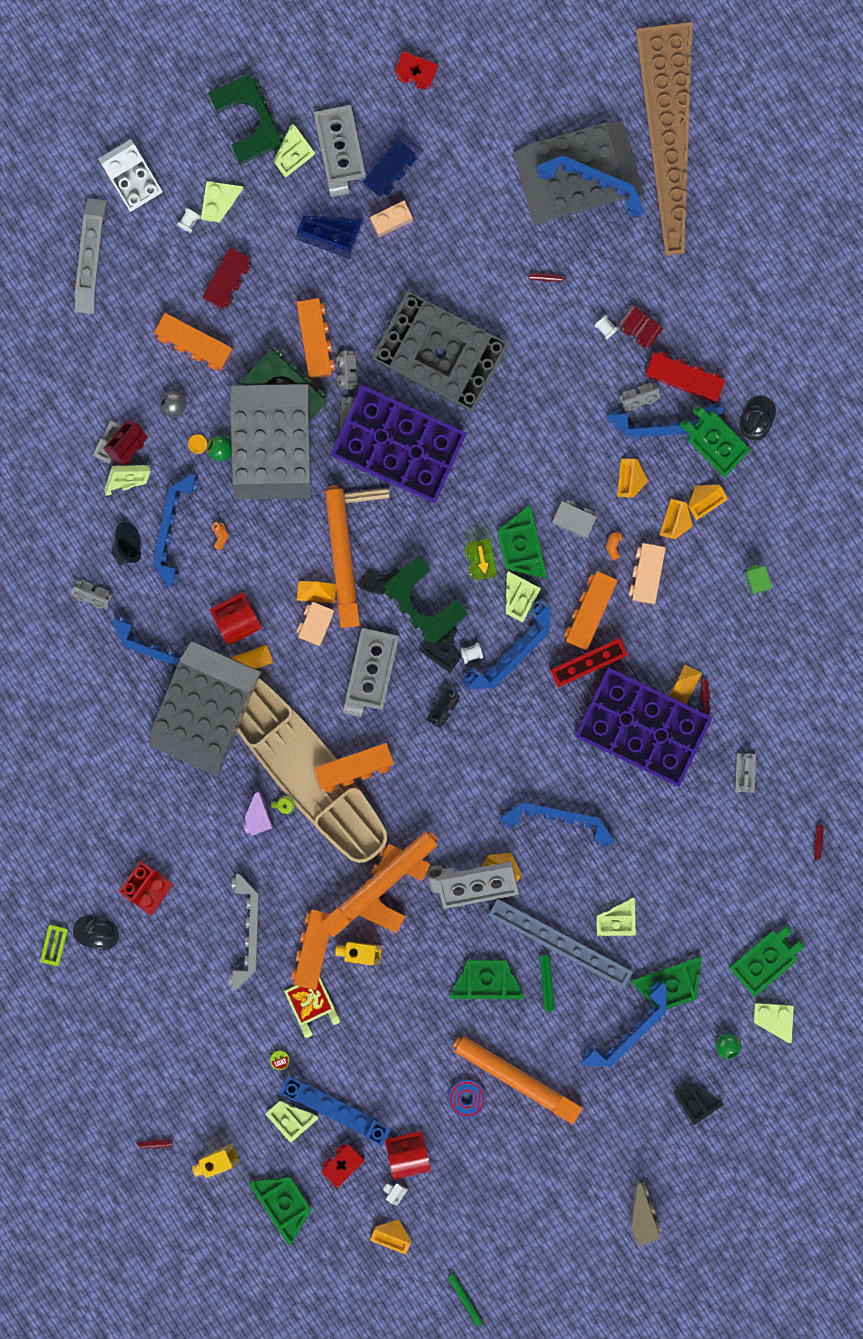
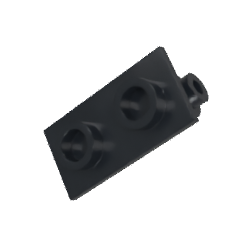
(446, 701)

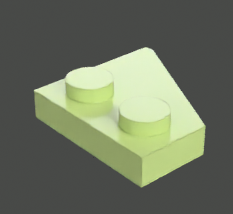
(292, 152)
(218, 200)
(126, 477)
(519, 596)
(618, 920)
(775, 1019)
(290, 1119)

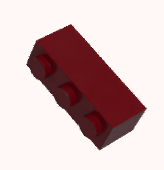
(227, 279)

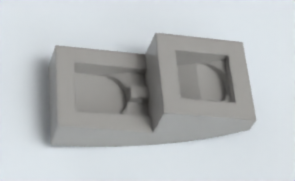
(99, 452)

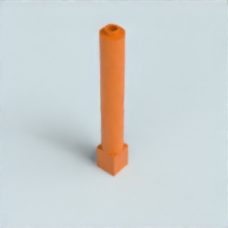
(342, 557)
(380, 883)
(517, 1079)

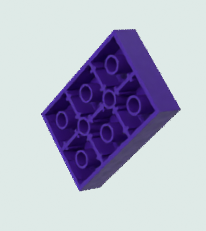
(397, 444)
(643, 727)

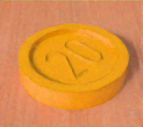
(197, 444)

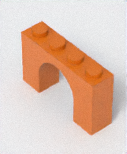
(377, 911)

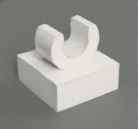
(395, 1193)

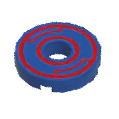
(467, 1110)

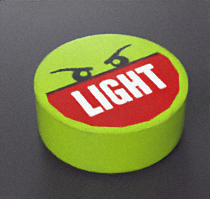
(279, 1060)

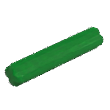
(547, 986)

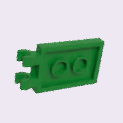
(715, 441)
(766, 961)

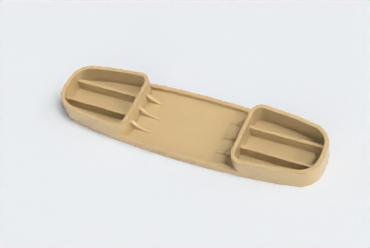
(289, 755)

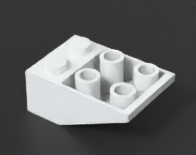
(130, 175)

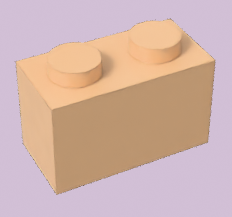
(391, 219)
(315, 624)

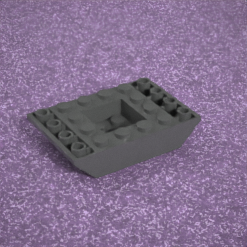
(422, 329)

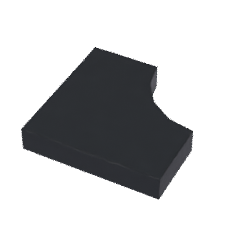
(443, 651)

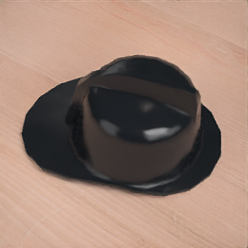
(757, 418)
(127, 544)
(95, 933)

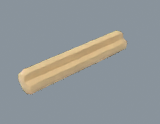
(366, 495)

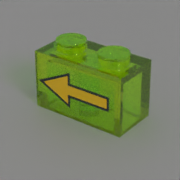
(481, 560)

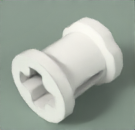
(188, 220)
(606, 327)
(471, 652)

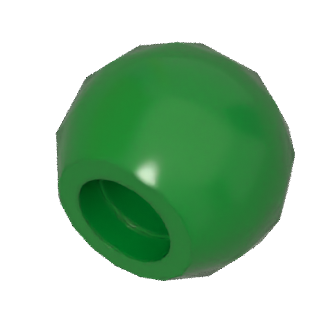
(219, 448)
(728, 1046)

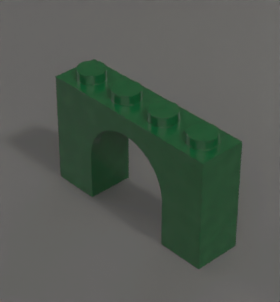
(245, 92)
(275, 365)
(433, 626)

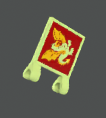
(310, 1005)

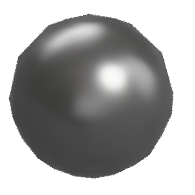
(173, 404)

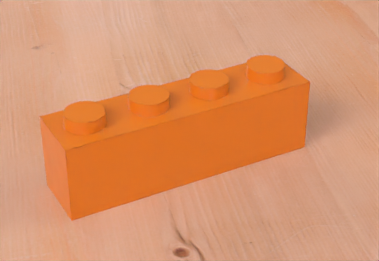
(314, 338)
(193, 341)
(591, 610)
(352, 767)
(313, 951)

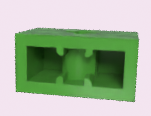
(757, 579)

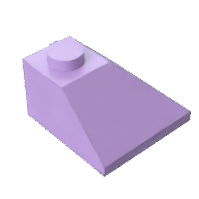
(257, 816)

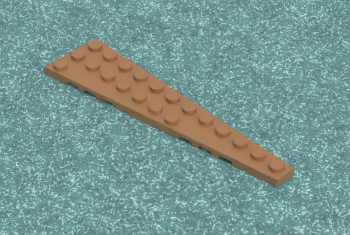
(666, 88)

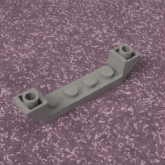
(89, 256)
(242, 886)

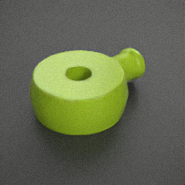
(285, 804)

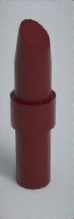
(546, 277)
(705, 696)
(818, 842)
(155, 1144)

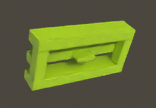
(61, 947)

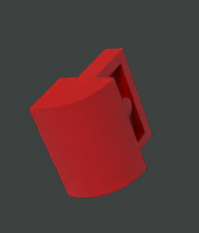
(235, 619)
(146, 888)
(407, 1155)

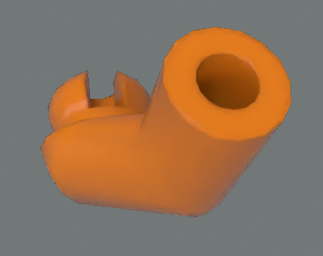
(221, 534)
(611, 545)

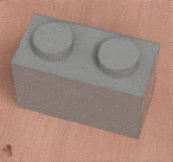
(574, 519)

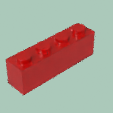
(685, 378)
(588, 662)

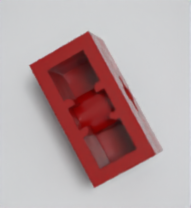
(408, 64)
(339, 1175)

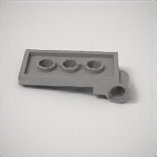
(336, 175)
(356, 697)
(446, 880)

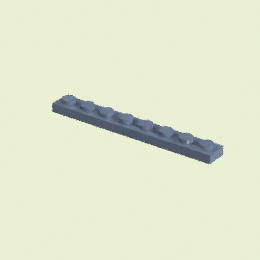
(560, 943)

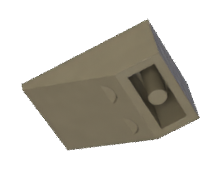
(641, 1219)

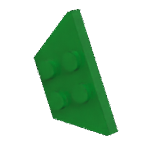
(521, 545)
(486, 981)
(680, 982)
(283, 1204)

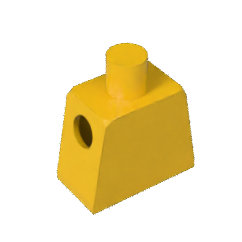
(367, 953)
(221, 1159)

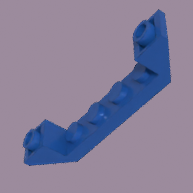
(548, 170)
(620, 422)
(186, 486)
(124, 630)
(522, 647)
(601, 834)
(597, 1058)
(335, 1109)

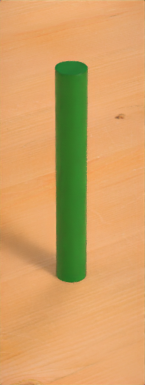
(465, 1300)

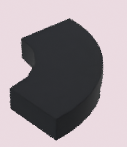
(375, 583)

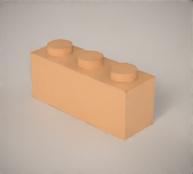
(647, 573)

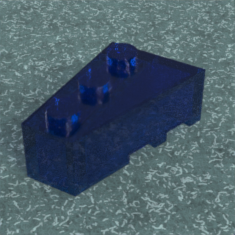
(393, 166)
(330, 234)

